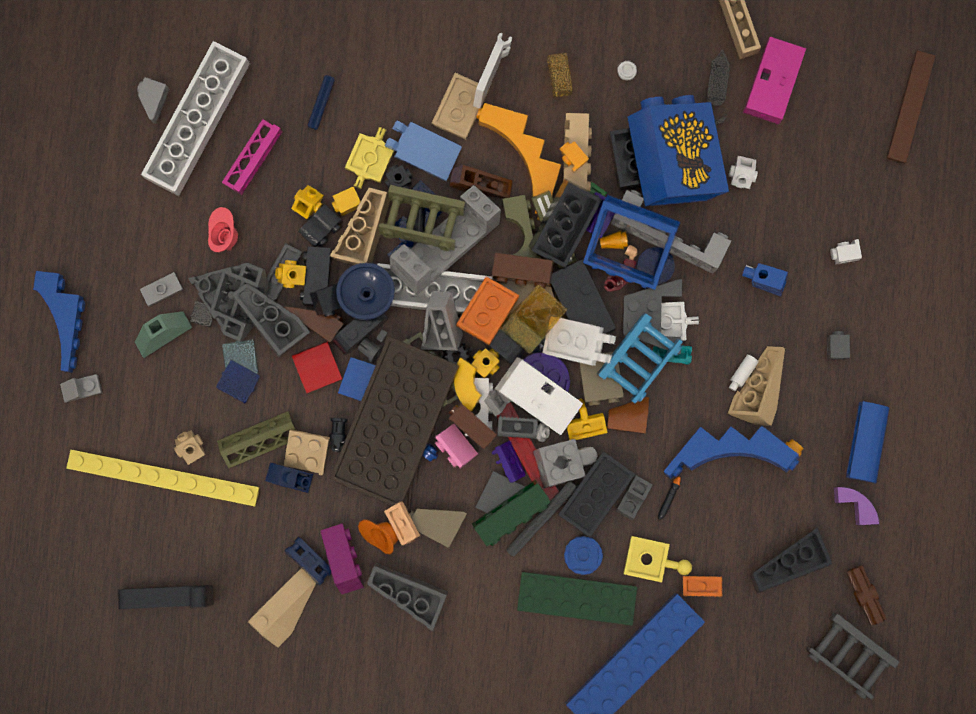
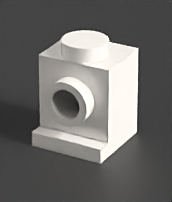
(846, 252)

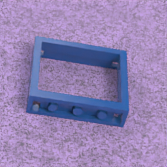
(638, 214)

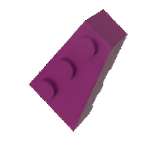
(342, 558)

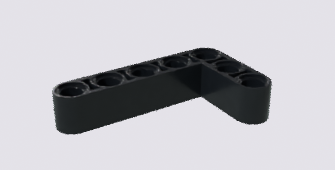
(166, 597)

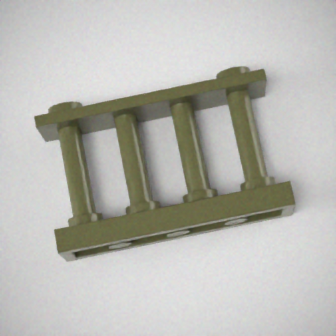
(417, 200)

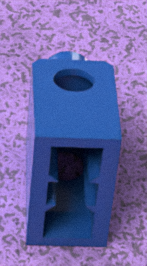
(774, 282)

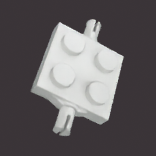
(674, 320)

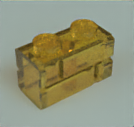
(559, 74)

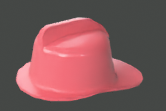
(222, 230)

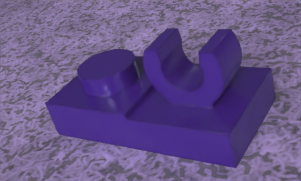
(510, 461)

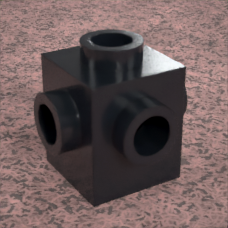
(394, 172)

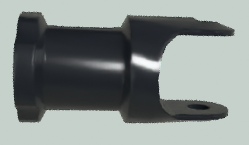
(337, 434)

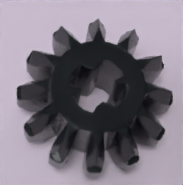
(449, 357)

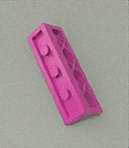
(256, 159)

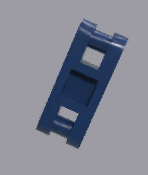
(309, 561)

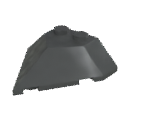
(217, 291)

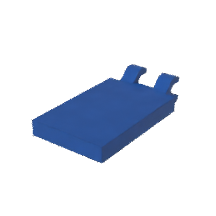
(356, 379)

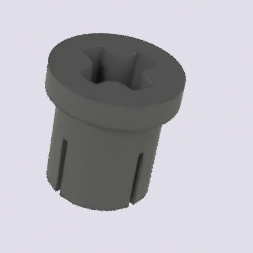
(370, 349)

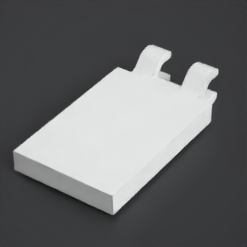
(490, 69)
(577, 342)

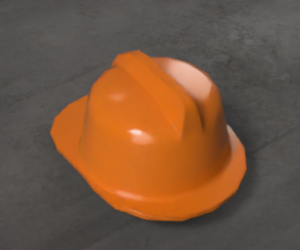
(379, 535)

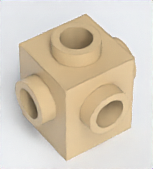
(189, 446)

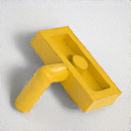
(586, 425)

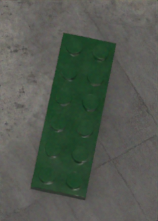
(577, 598)

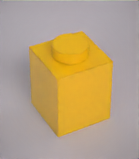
(346, 201)

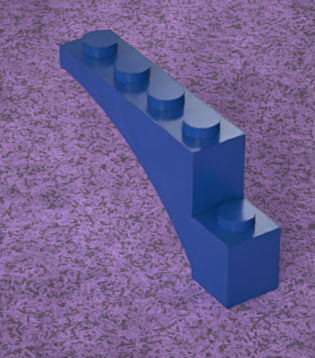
(66, 312)

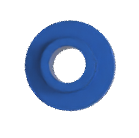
(430, 452)

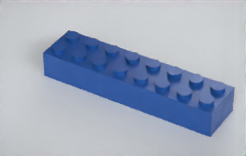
(637, 659)

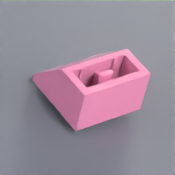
(456, 446)

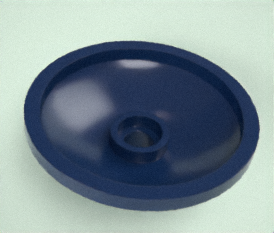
(363, 279)

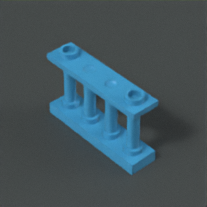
(632, 340)

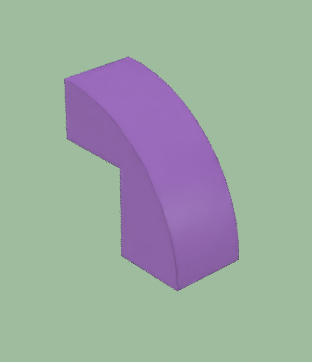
(864, 510)

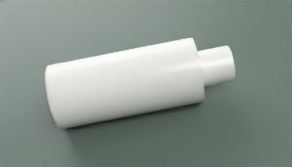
(743, 372)

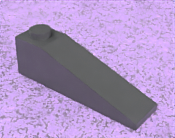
(274, 323)

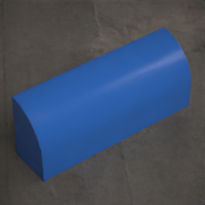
(867, 442)

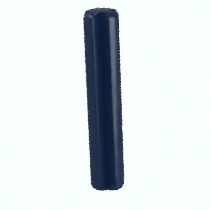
(321, 102)

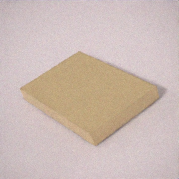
(456, 110)

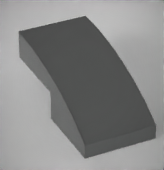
(634, 497)

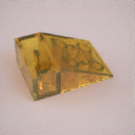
(533, 319)

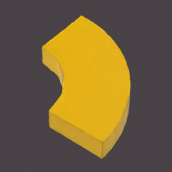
(465, 384)

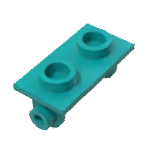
(684, 358)

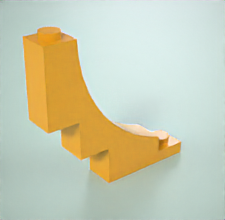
(511, 127)

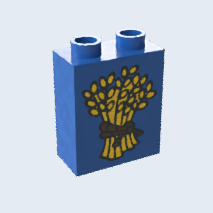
(677, 151)

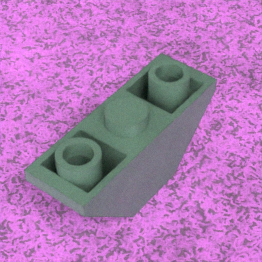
(161, 331)

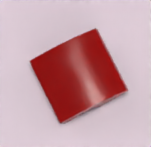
(317, 367)

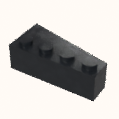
(797, 561)

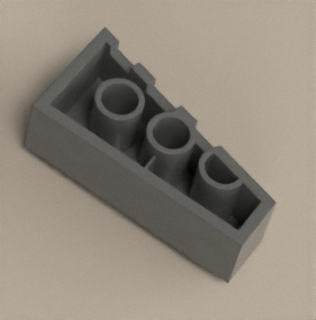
(409, 594)

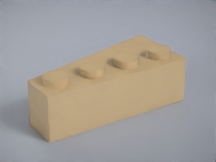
(578, 130)
(362, 234)

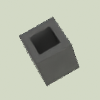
(838, 345)

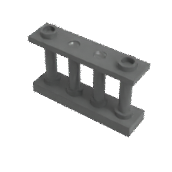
(853, 638)

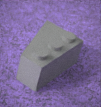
(440, 323)

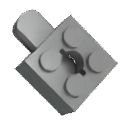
(563, 462)

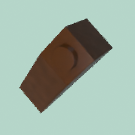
(489, 184)
(324, 326)

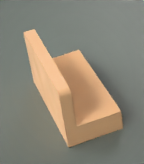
(402, 523)

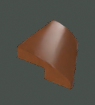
(629, 417)

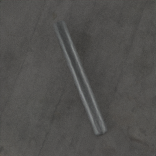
(541, 518)

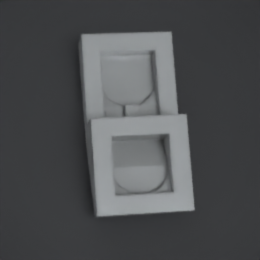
(496, 401)

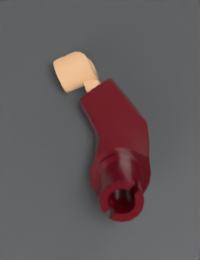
(615, 282)

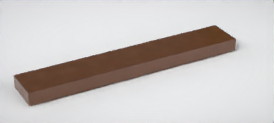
(910, 107)

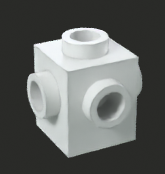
(743, 172)

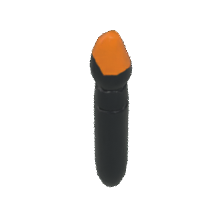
(669, 498)

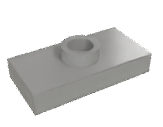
(161, 289)

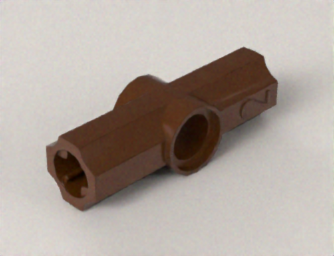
(866, 595)

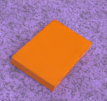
(487, 310)

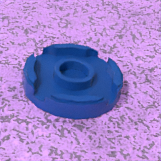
(583, 555)

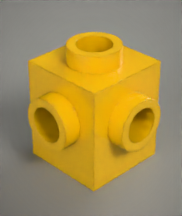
(307, 201)
(296, 272)
(491, 368)

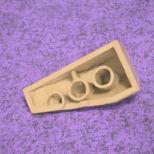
(760, 394)
(281, 613)

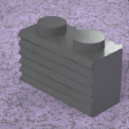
(517, 427)

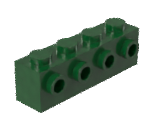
(511, 513)

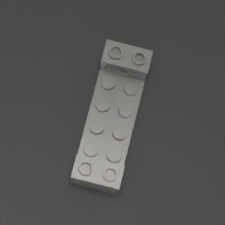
(707, 260)
(425, 263)

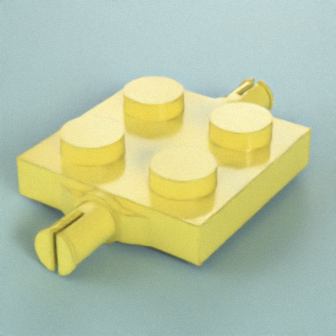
(369, 158)

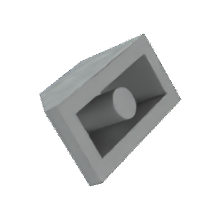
(152, 97)

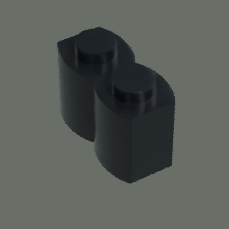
(321, 226)

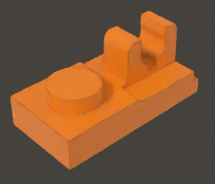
(702, 586)

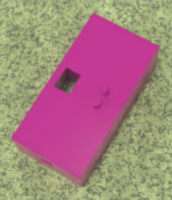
(774, 80)

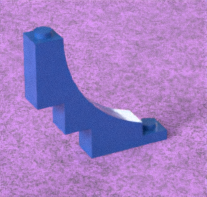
(705, 448)

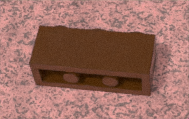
(522, 270)

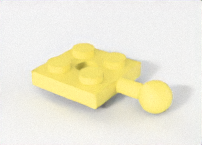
(658, 552)

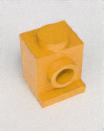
(573, 155)

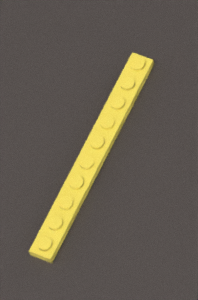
(163, 478)

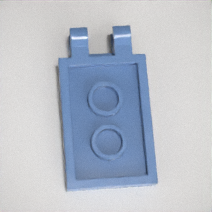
(424, 149)

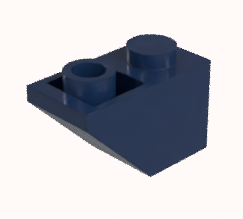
(289, 477)

